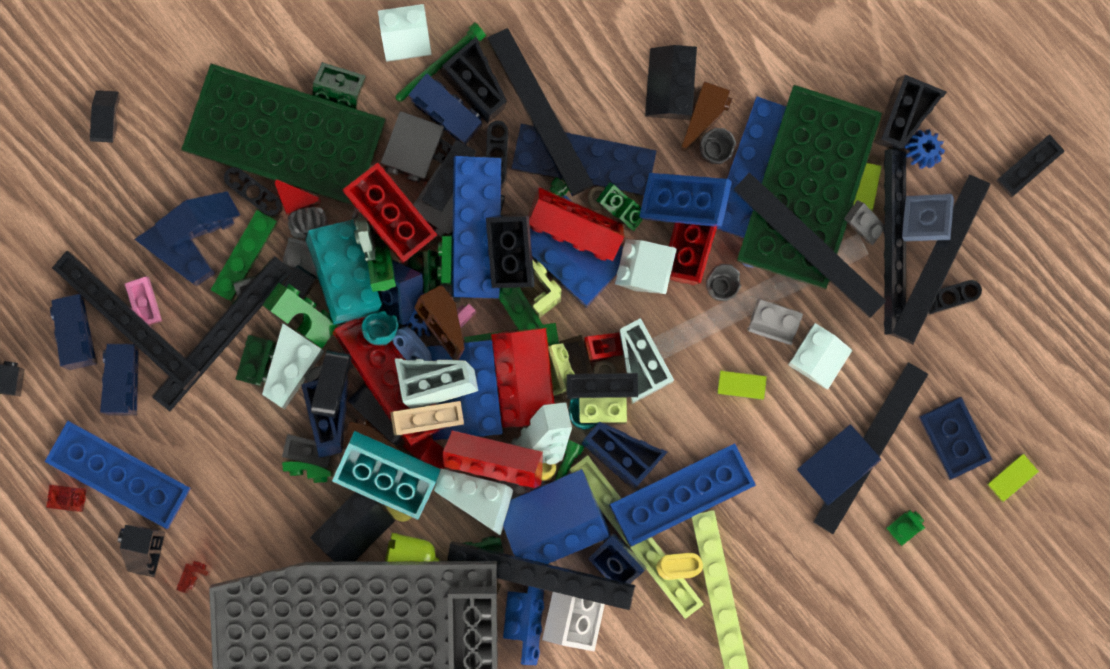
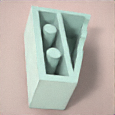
(643, 358)
(290, 363)
(434, 381)

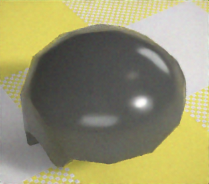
(717, 145)
(723, 282)

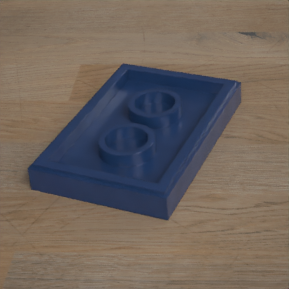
(955, 438)
(839, 464)

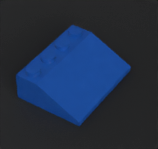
(574, 269)
(479, 408)
(555, 520)

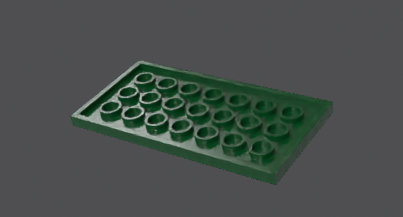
(282, 133)
(815, 175)

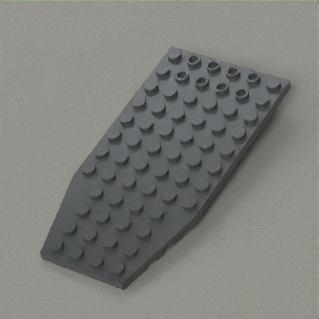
(358, 616)

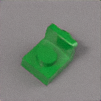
(906, 526)

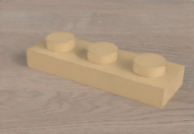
(427, 418)

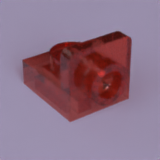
(66, 498)
(188, 578)

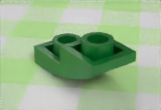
(620, 206)
(314, 472)

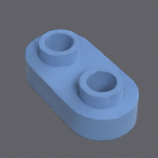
(410, 345)

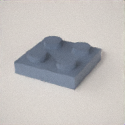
(928, 217)

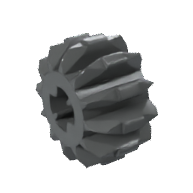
(306, 219)

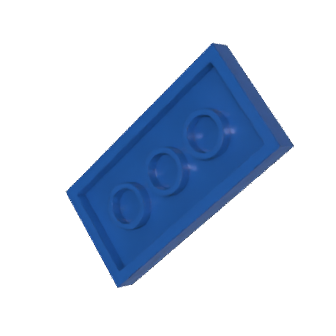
(685, 199)

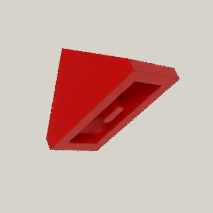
(294, 198)
(603, 346)
(428, 452)

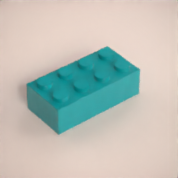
(342, 272)
(386, 475)

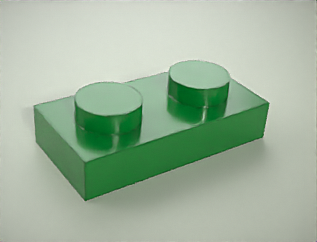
(445, 271)

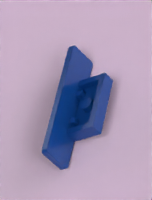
(524, 622)

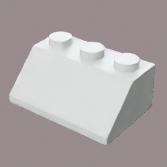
(573, 622)

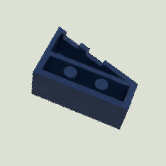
(445, 109)
(197, 218)
(183, 258)
(72, 332)
(120, 380)
(326, 430)

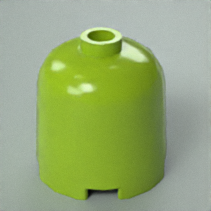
(409, 549)

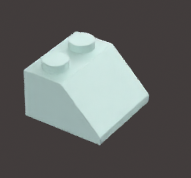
(404, 32)
(645, 266)
(820, 356)

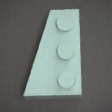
(547, 432)
(476, 496)

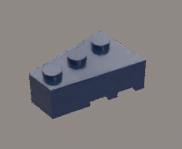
(623, 454)

